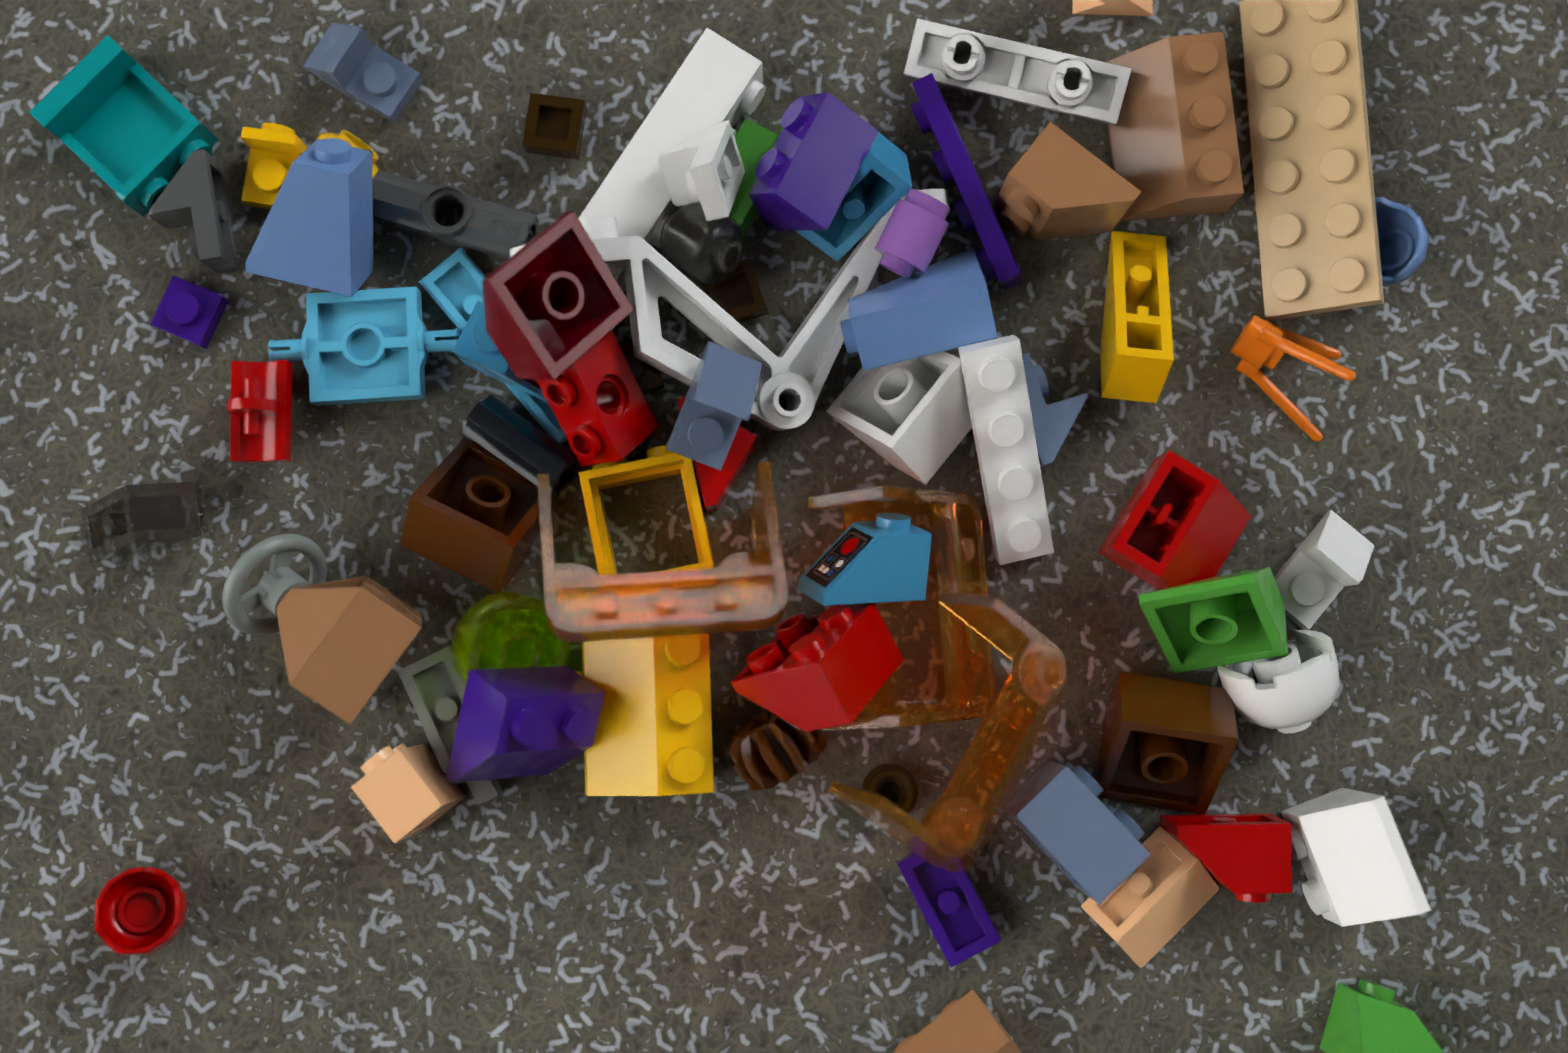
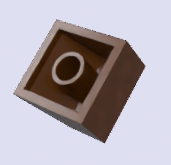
(474, 517)
(1165, 742)

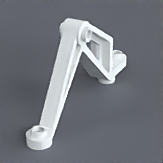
(801, 365)

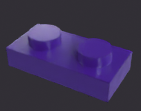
(949, 908)

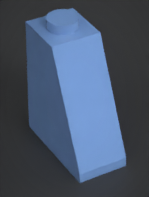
(320, 221)
(921, 314)

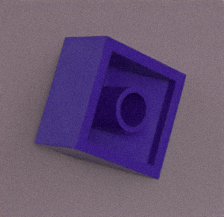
(810, 164)
(522, 722)

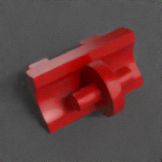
(260, 411)

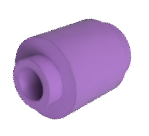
(912, 233)

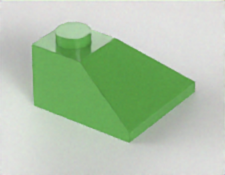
(1218, 620)
(1371, 1022)

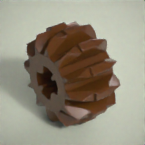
(772, 750)

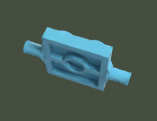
(365, 346)

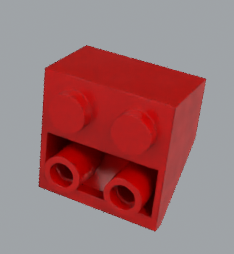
(1175, 525)
(821, 666)

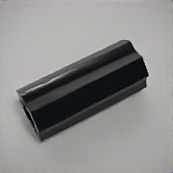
(521, 444)

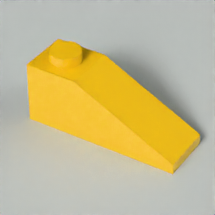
(1136, 319)

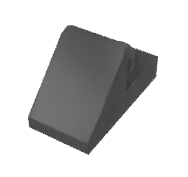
(200, 199)

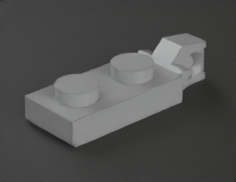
(437, 699)

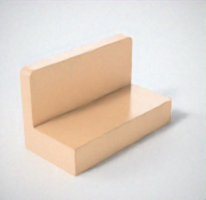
(1154, 899)

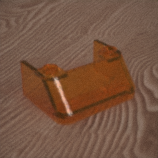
(739, 595)
(945, 662)
(998, 754)

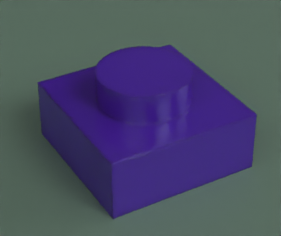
(189, 312)

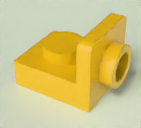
(269, 160)

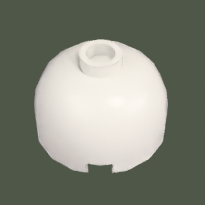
(1289, 687)

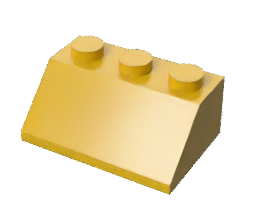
(652, 717)

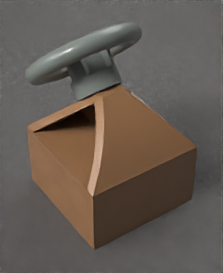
(333, 634)

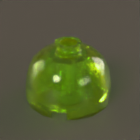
(506, 633)

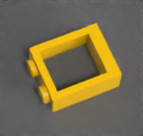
(658, 464)

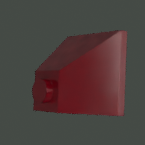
(552, 301)

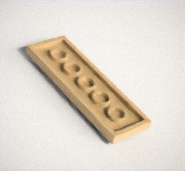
(1311, 156)

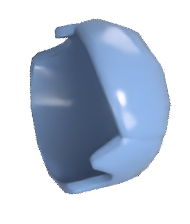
(1401, 241)

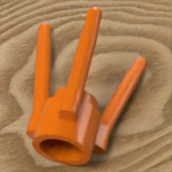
(1265, 345)

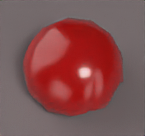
(129, 913)

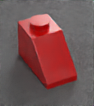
(1239, 851)

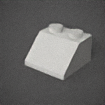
(908, 411)
(1354, 859)

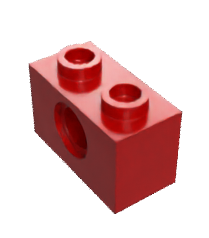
(600, 404)

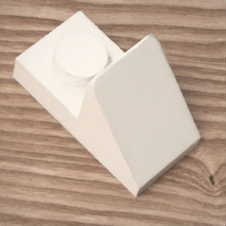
(705, 170)
(1321, 567)

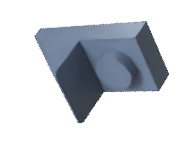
(363, 71)
(715, 405)
(1050, 421)

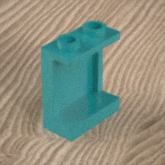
(122, 124)

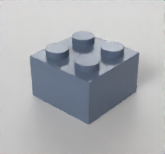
(1076, 830)

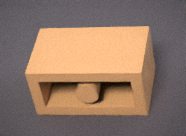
(406, 790)

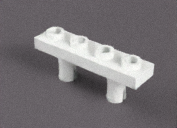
(1017, 72)

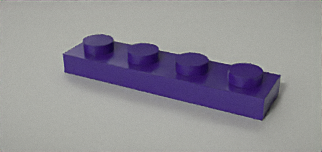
(955, 163)

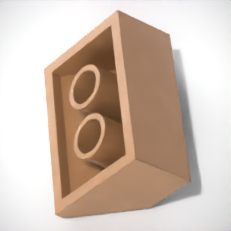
(1178, 129)

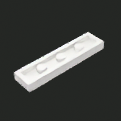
(1006, 448)

